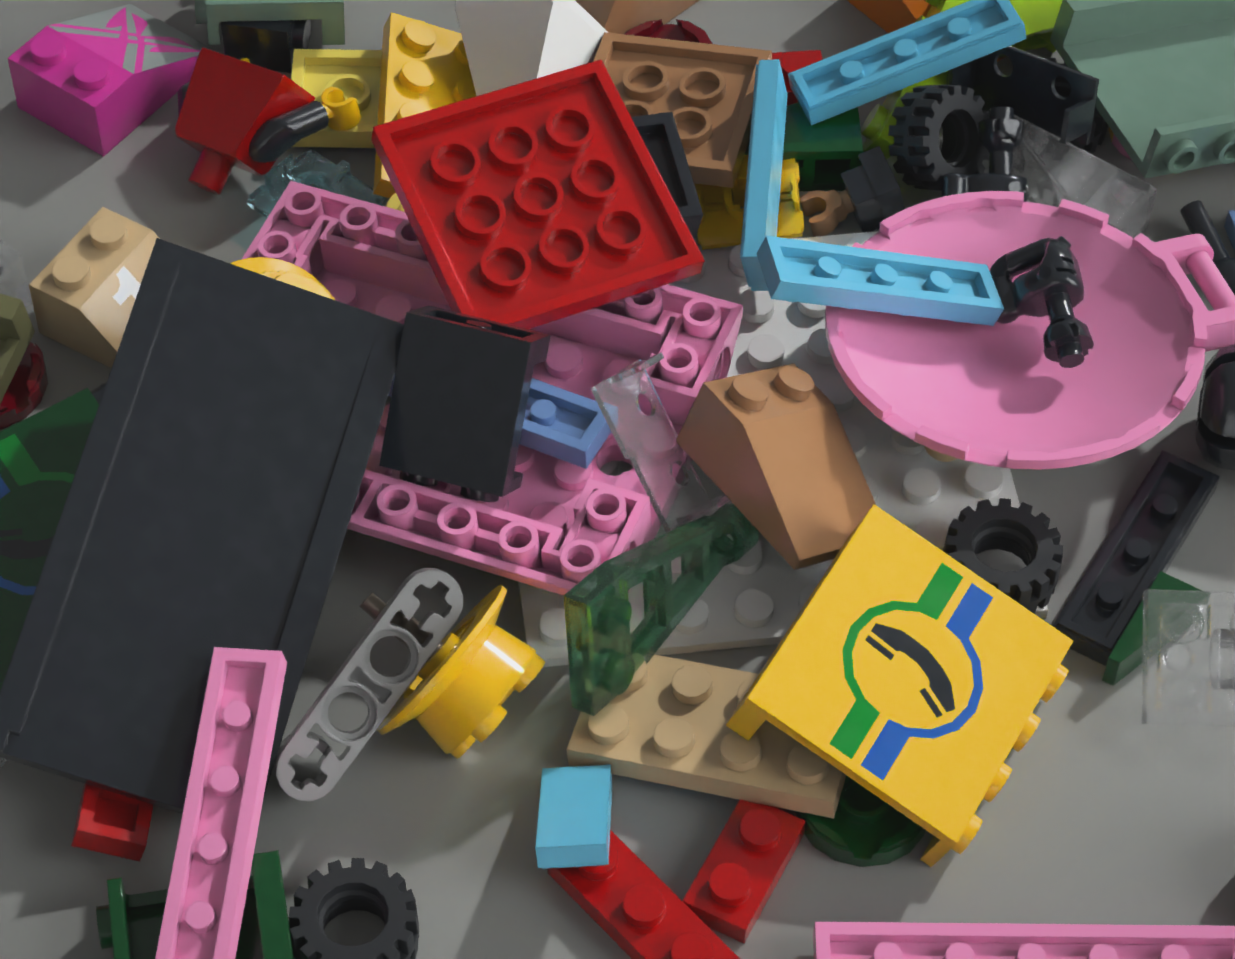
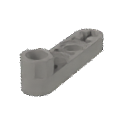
(359, 677)

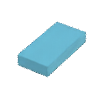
(574, 817)

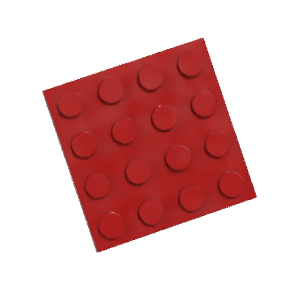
(537, 199)

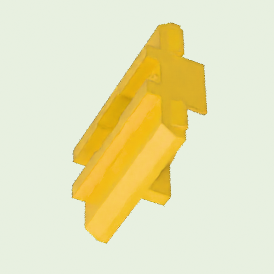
(723, 213)

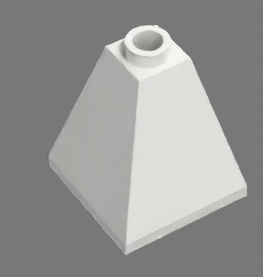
(524, 39)

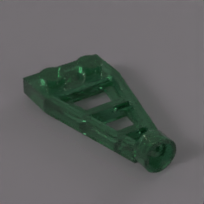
(598, 609)

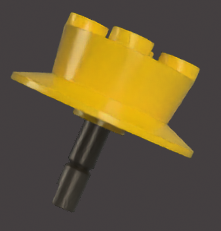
(465, 678)

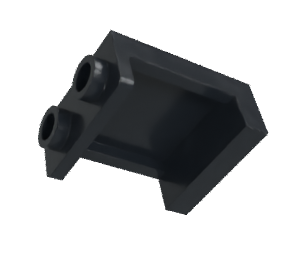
(460, 401)

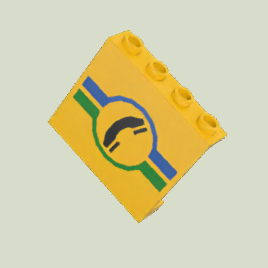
(910, 679)

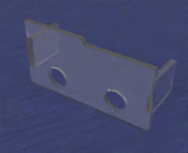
(652, 445)

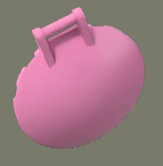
(990, 388)

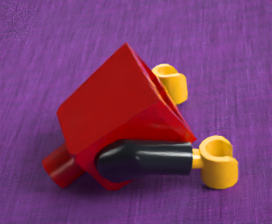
(249, 117)

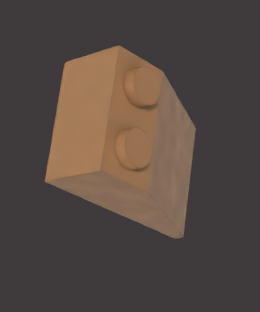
(780, 460)

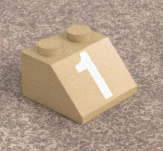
(93, 284)

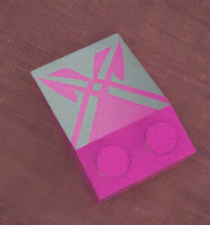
(102, 73)

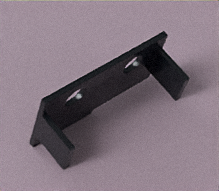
(1033, 92)

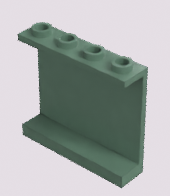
(1160, 76)

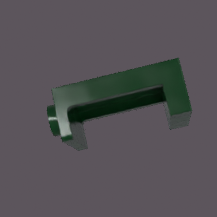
(134, 921)

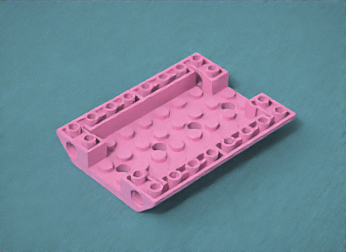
(562, 515)

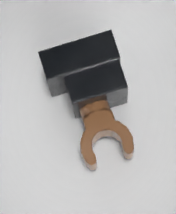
(868, 193)

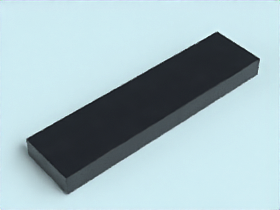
(1134, 554)

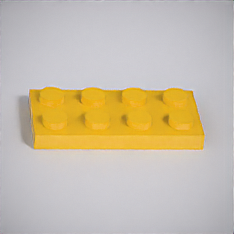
(419, 72)

